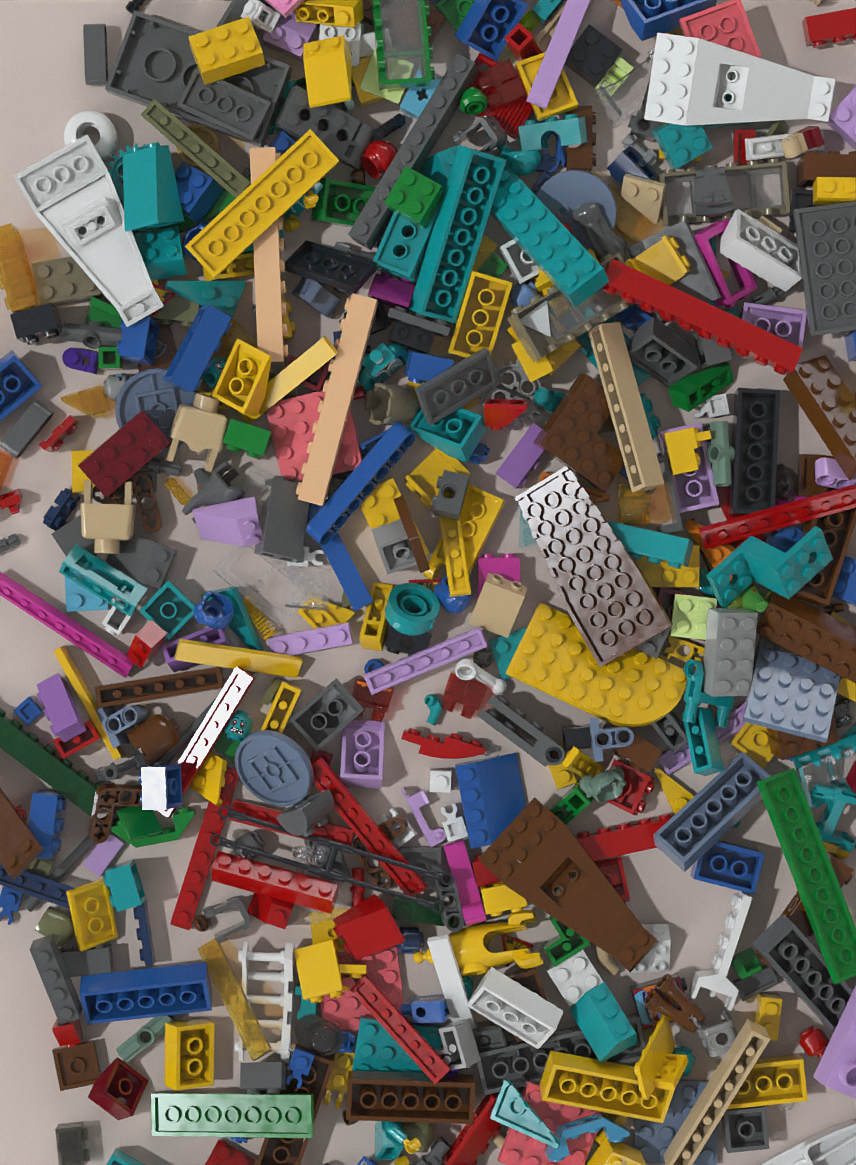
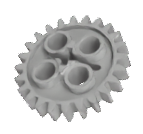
(520, 377)

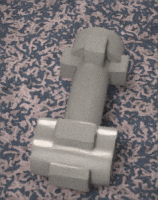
(648, 156)

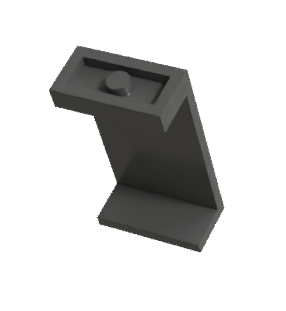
(671, 498)
(284, 522)

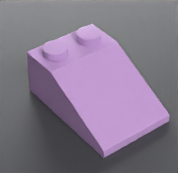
(290, 36)
(780, 321)
(230, 522)
(362, 754)

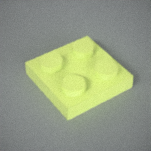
(690, 616)

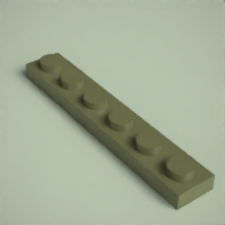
(195, 148)

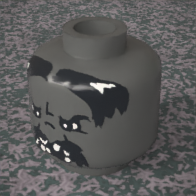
(843, 712)
(250, 840)

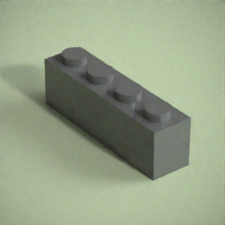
(56, 979)

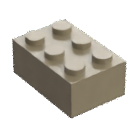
(63, 282)

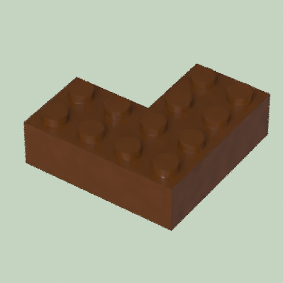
(573, 435)

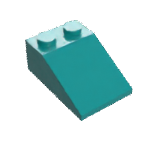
(454, 434)

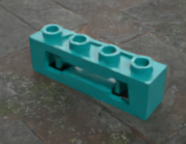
(103, 580)

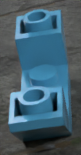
(593, 1123)

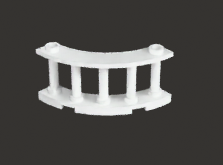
(284, 1000)

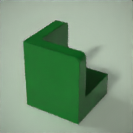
(746, 963)

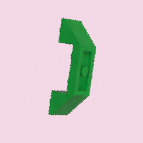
(181, 821)

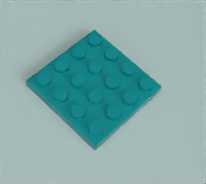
(380, 1052)

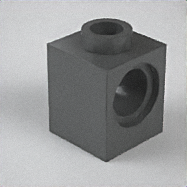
(643, 134)

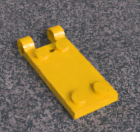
(477, 521)

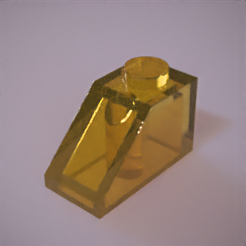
(89, 401)

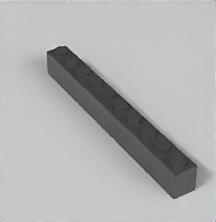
(415, 147)

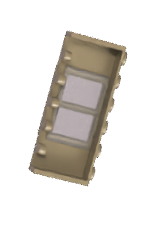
(564, 319)

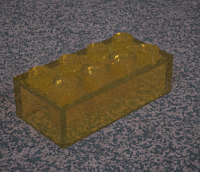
(15, 271)

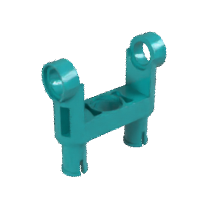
(694, 696)
(837, 799)

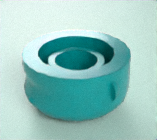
(412, 609)

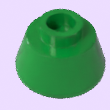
(473, 101)

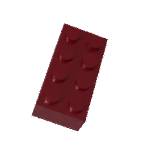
(123, 453)

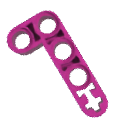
(465, 881)

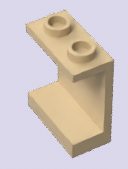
(498, 605)

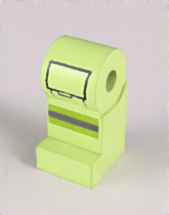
(616, 72)

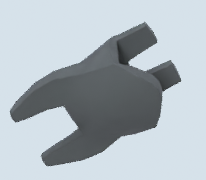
(213, 488)

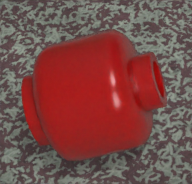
(813, 1041)

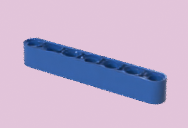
(360, 483)

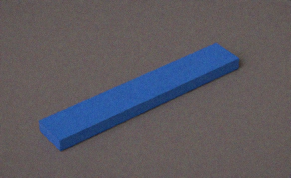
(344, 567)

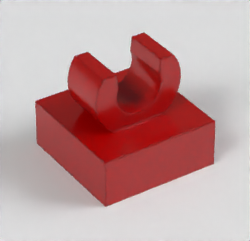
(11, 500)

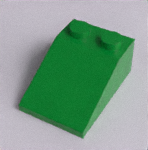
(340, 202)

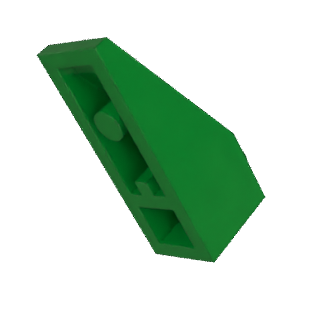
(699, 387)
(571, 804)

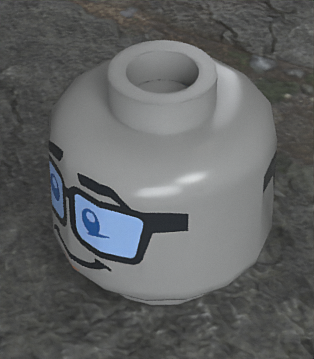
(113, 385)

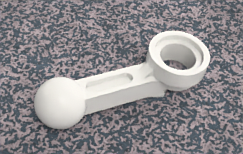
(496, 685)

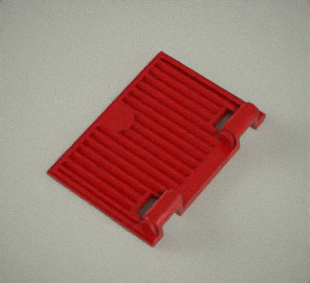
(509, 116)

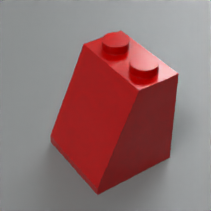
(367, 928)

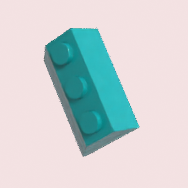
(439, 166)
(603, 1023)

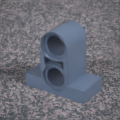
(316, 296)
(109, 717)
(612, 742)

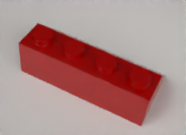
(474, 1137)

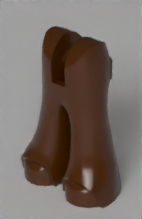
(657, 1003)

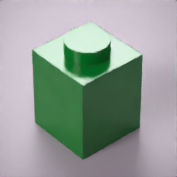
(110, 359)

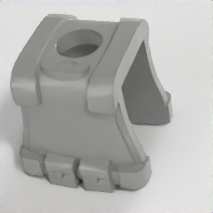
(709, 1034)

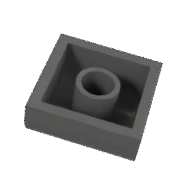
(303, 816)

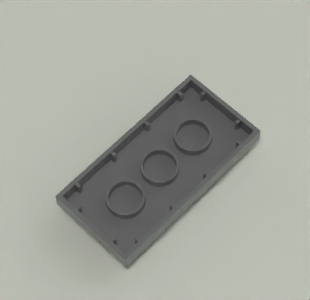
(158, 64)

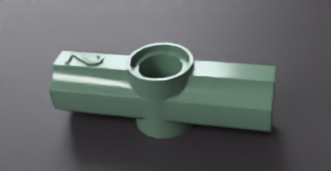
(720, 453)
(137, 1044)

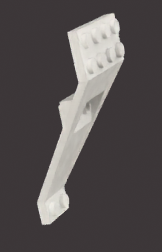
(693, 80)
(71, 193)

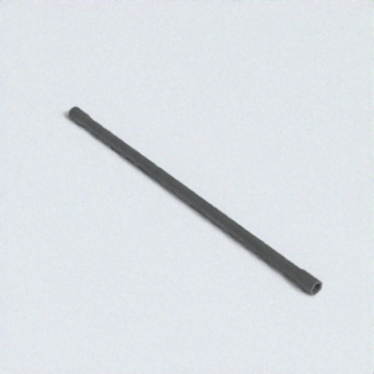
(32, 902)

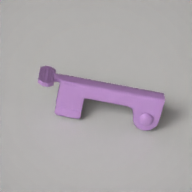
(416, 801)

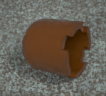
(155, 737)

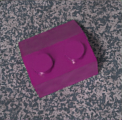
(391, 291)

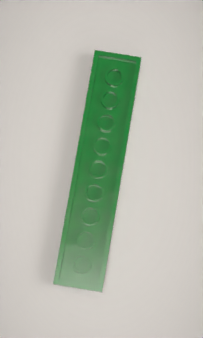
(811, 872)

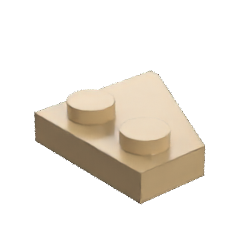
(644, 195)

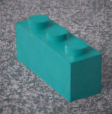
(704, 744)

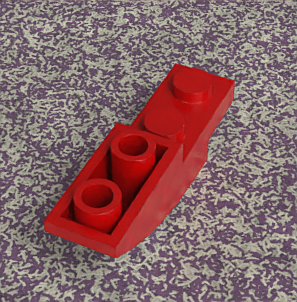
(451, 748)

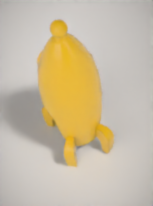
(472, 942)

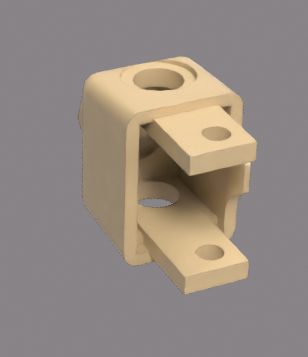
(199, 428)
(107, 521)

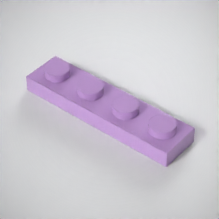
(312, 639)

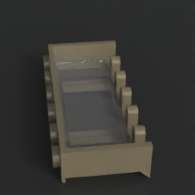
(755, 189)

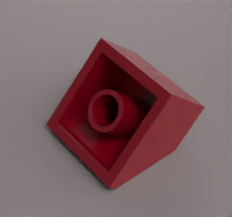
(118, 1089)

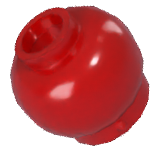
(378, 158)

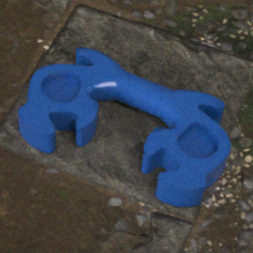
(550, 163)

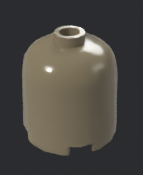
(391, 404)

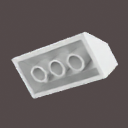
(761, 251)
(515, 1008)

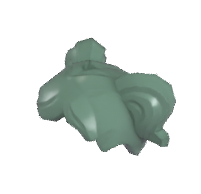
(604, 785)

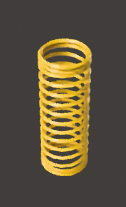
(269, 633)

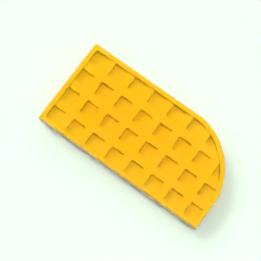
(623, 692)

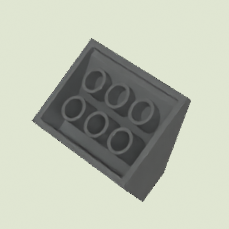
(697, 282)

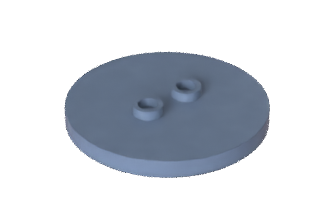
(569, 191)
(152, 395)
(274, 768)

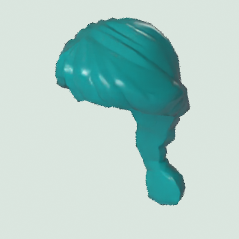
(520, 162)

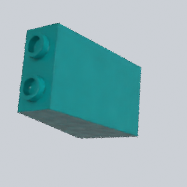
(150, 189)

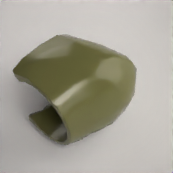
(56, 922)
(422, 1131)

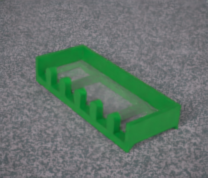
(402, 43)

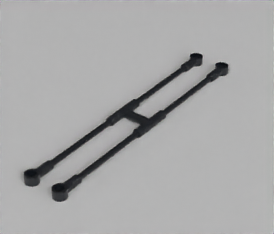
(327, 871)

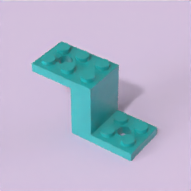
(770, 567)

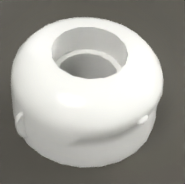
(93, 119)

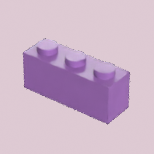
(521, 459)
(207, 635)
(60, 708)

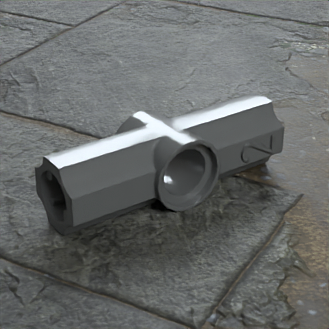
(91, 335)

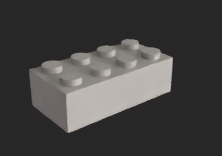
(729, 651)

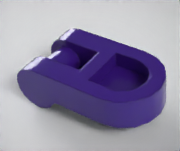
(75, 358)

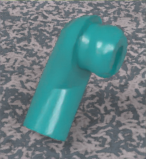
(704, 584)
(435, 708)

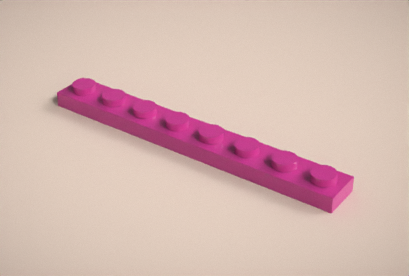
(65, 626)

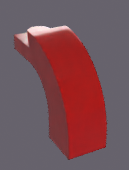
(522, 43)

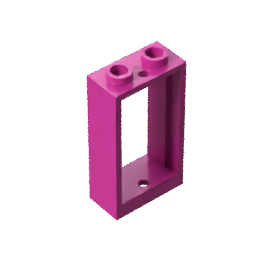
(743, 275)

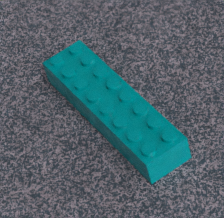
(457, 234)
(546, 240)

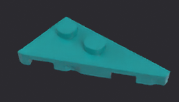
(219, 294)
(241, 622)
(517, 1114)

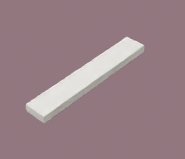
(450, 979)

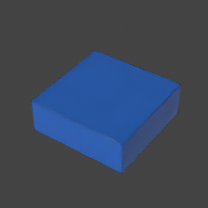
(28, 710)

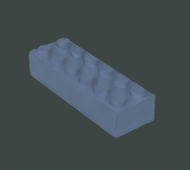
(711, 812)

